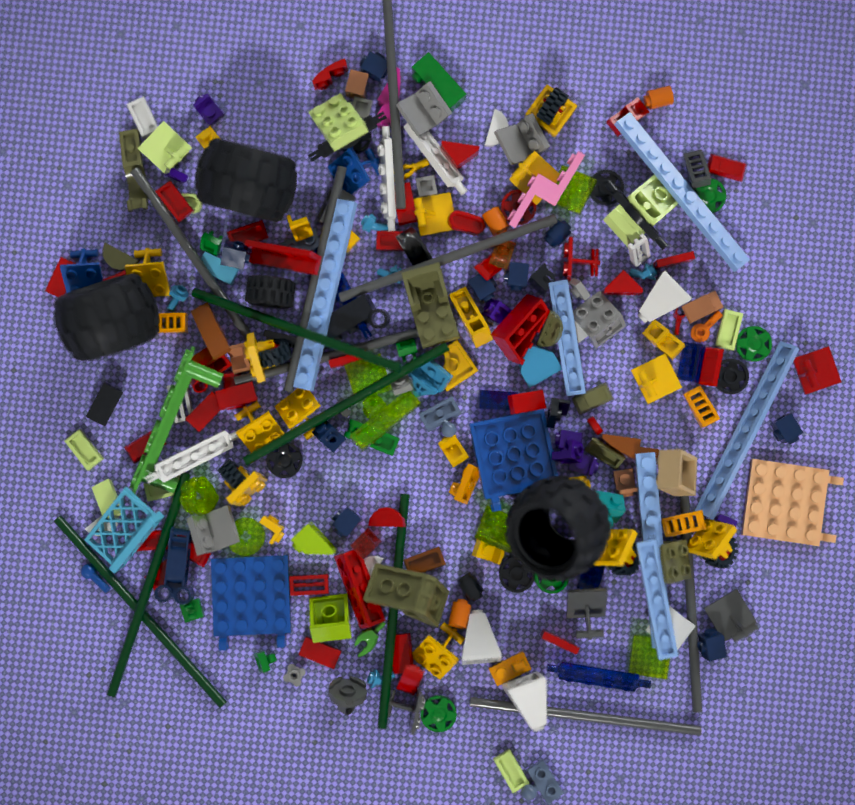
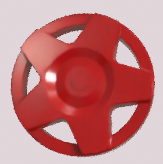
(510, 205)

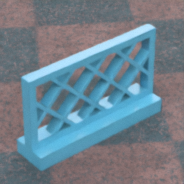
(137, 537)

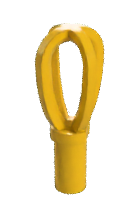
(414, 167)

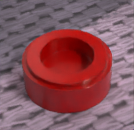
(594, 425)

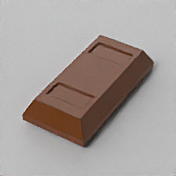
(425, 561)

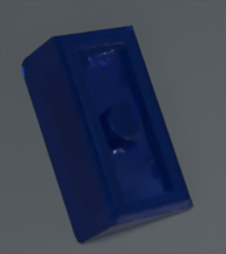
(691, 362)
(494, 400)
(591, 578)

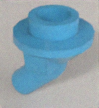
(369, 223)
(381, 272)
(649, 272)
(177, 295)
(375, 678)

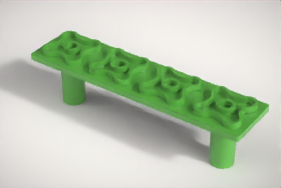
(186, 371)

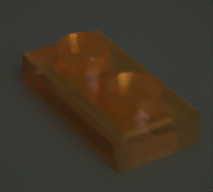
(502, 254)

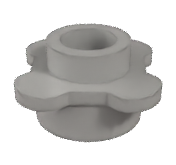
(289, 676)

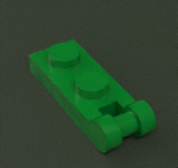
(385, 444)

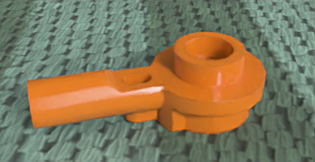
(701, 332)

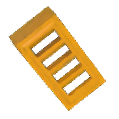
(183, 323)
(714, 416)
(668, 529)

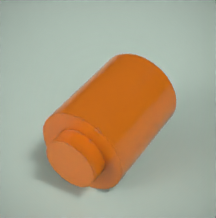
(659, 97)
(496, 221)
(459, 614)

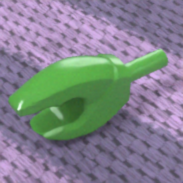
(370, 636)

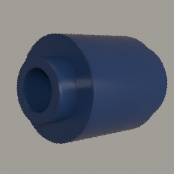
(557, 233)

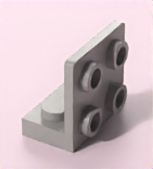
(424, 109)
(522, 139)
(599, 319)
(213, 530)

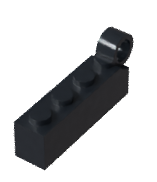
(354, 314)

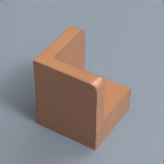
(356, 84)
(238, 359)

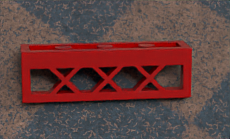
(284, 257)
(356, 579)

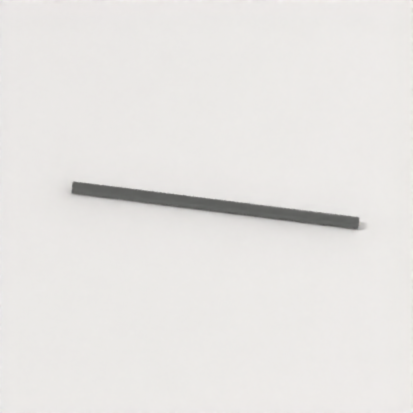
(393, 100)
(335, 194)
(187, 247)
(450, 257)
(367, 345)
(692, 617)
(594, 717)

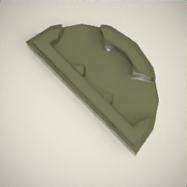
(117, 258)
(551, 331)

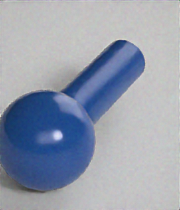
(89, 572)

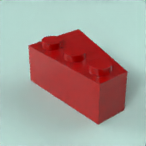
(519, 328)

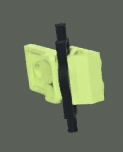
(340, 125)
(640, 211)

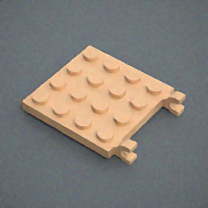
(787, 502)

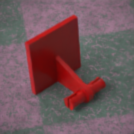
(567, 267)
(816, 370)

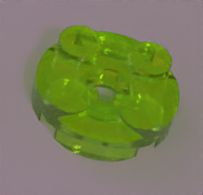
(205, 489)
(257, 538)

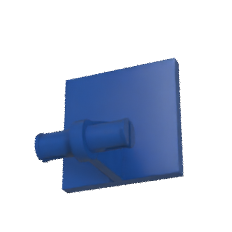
(355, 175)
(81, 274)

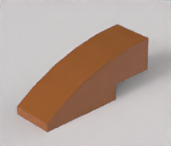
(211, 330)
(627, 445)

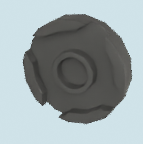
(347, 693)

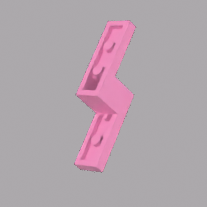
(545, 188)

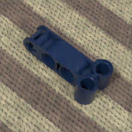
(177, 567)

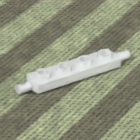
(437, 159)
(386, 171)
(193, 456)

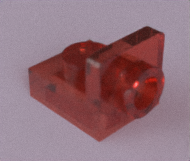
(365, 543)

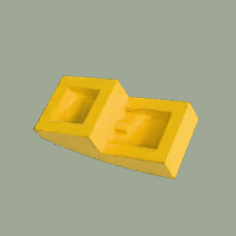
(663, 339)

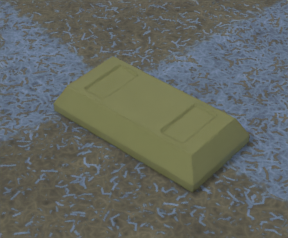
(592, 398)
(605, 453)

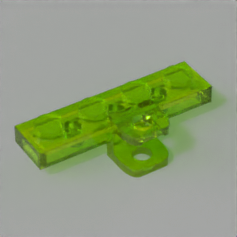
(382, 417)

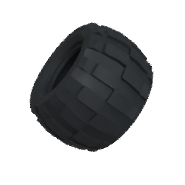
(245, 179)
(106, 317)
(540, 545)

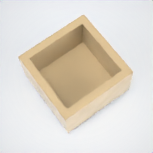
(677, 472)

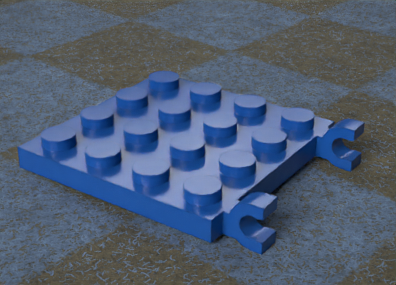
(512, 453)
(251, 597)

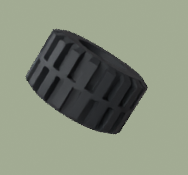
(270, 291)

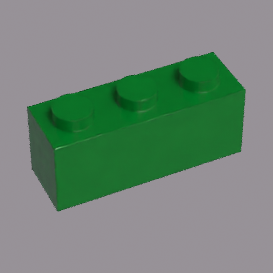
(428, 70)

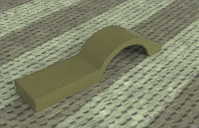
(132, 159)

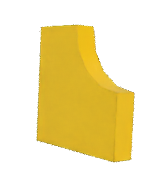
(458, 364)

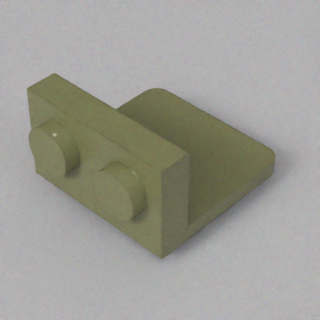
(675, 561)

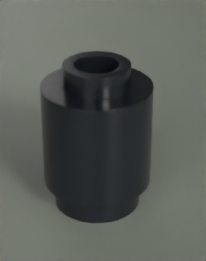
(471, 587)

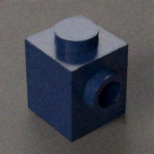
(375, 66)
(235, 254)
(516, 276)
(482, 289)
(786, 429)
(328, 435)
(345, 522)
(712, 645)

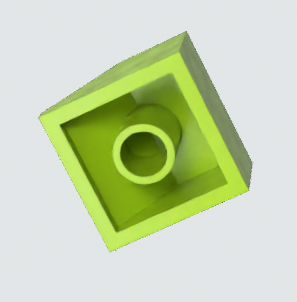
(312, 541)
(330, 618)

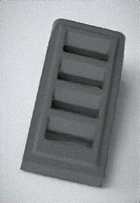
(699, 181)

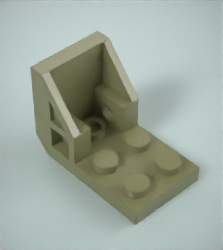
(430, 305)
(409, 591)

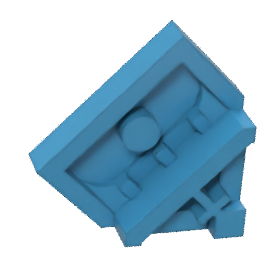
(538, 365)
(430, 379)

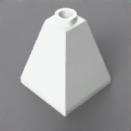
(663, 298)
(480, 641)
(530, 698)

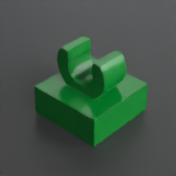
(210, 243)
(406, 348)
(192, 610)
(264, 660)

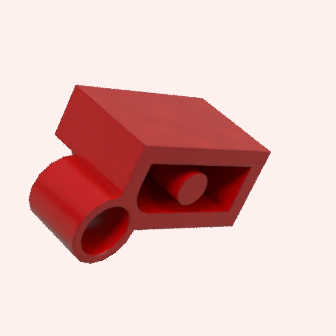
(205, 358)

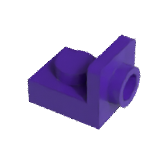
(208, 109)
(496, 311)
(563, 437)
(570, 455)
(587, 467)

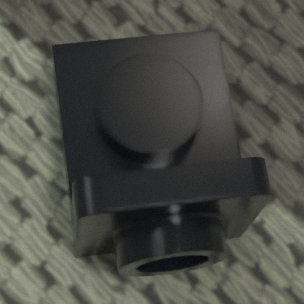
(556, 409)

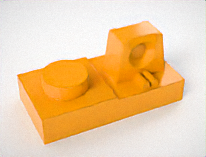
(463, 490)
(510, 668)

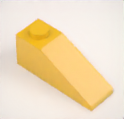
(471, 317)

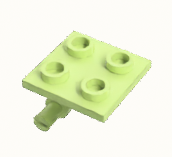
(164, 147)

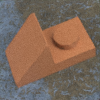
(702, 307)

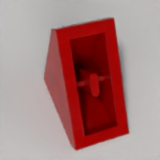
(459, 153)
(623, 285)

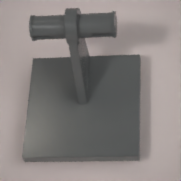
(587, 604)
(732, 616)
(418, 705)

